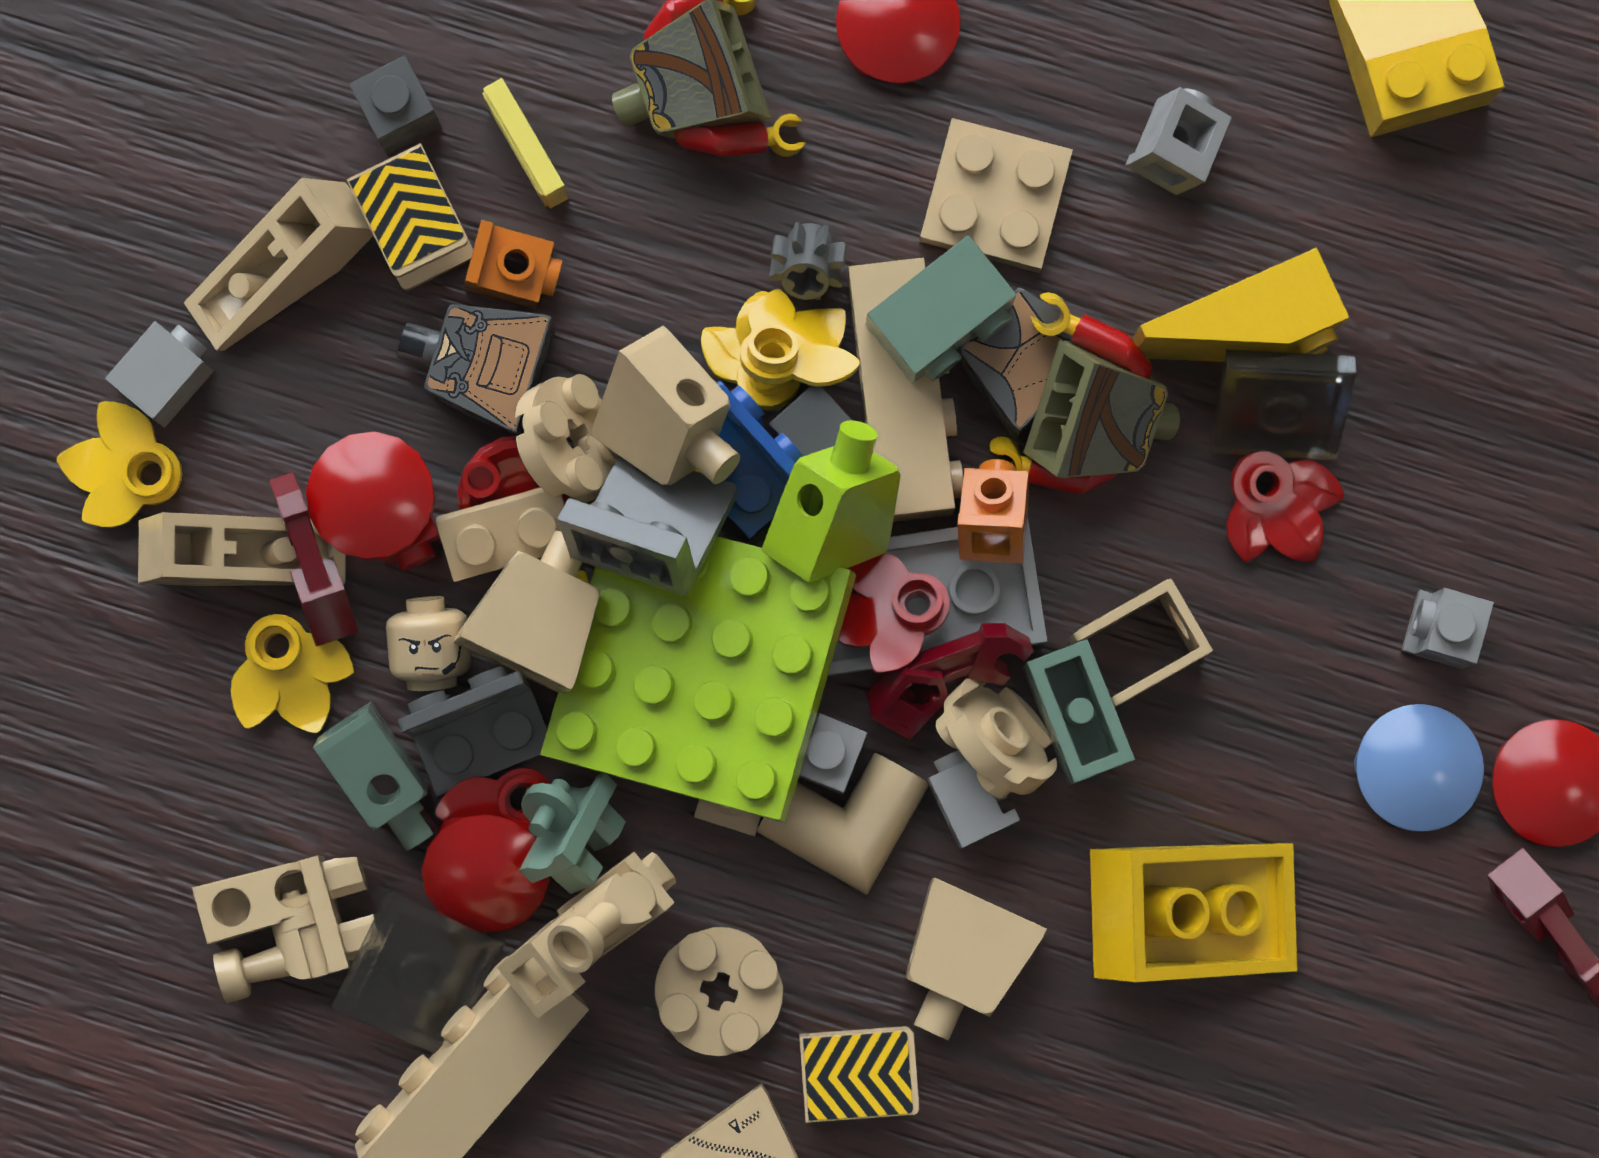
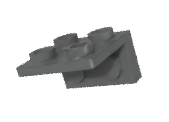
(648, 527)
(478, 730)

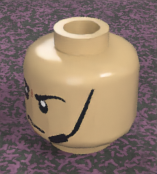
(424, 646)

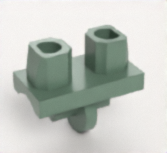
(564, 823)

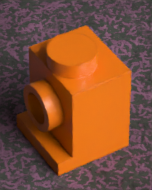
(490, 277)
(993, 502)

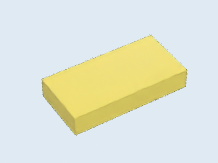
(524, 144)

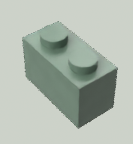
(942, 311)
(1078, 712)

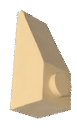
(280, 260)
(220, 550)

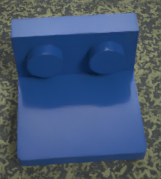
(762, 465)

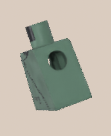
(363, 749)

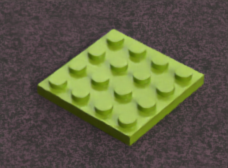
(706, 686)

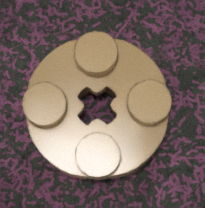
(551, 414)
(997, 738)
(686, 1009)

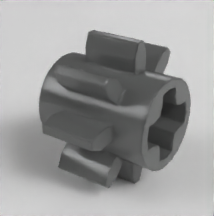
(807, 261)

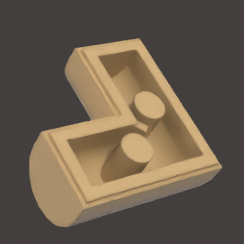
(861, 835)

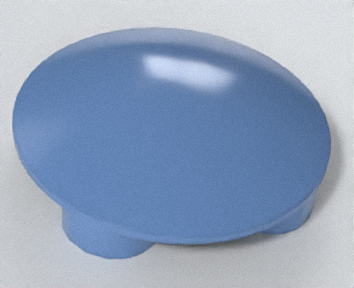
(1419, 767)

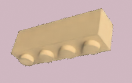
(907, 416)
(470, 1078)

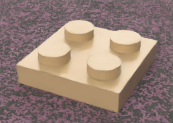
(997, 192)

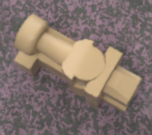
(303, 915)
(587, 928)

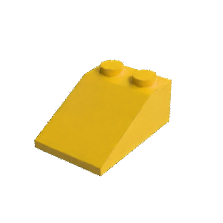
(1416, 59)
(1273, 311)
(1193, 911)

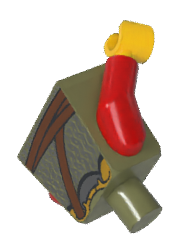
(702, 82)
(1094, 408)

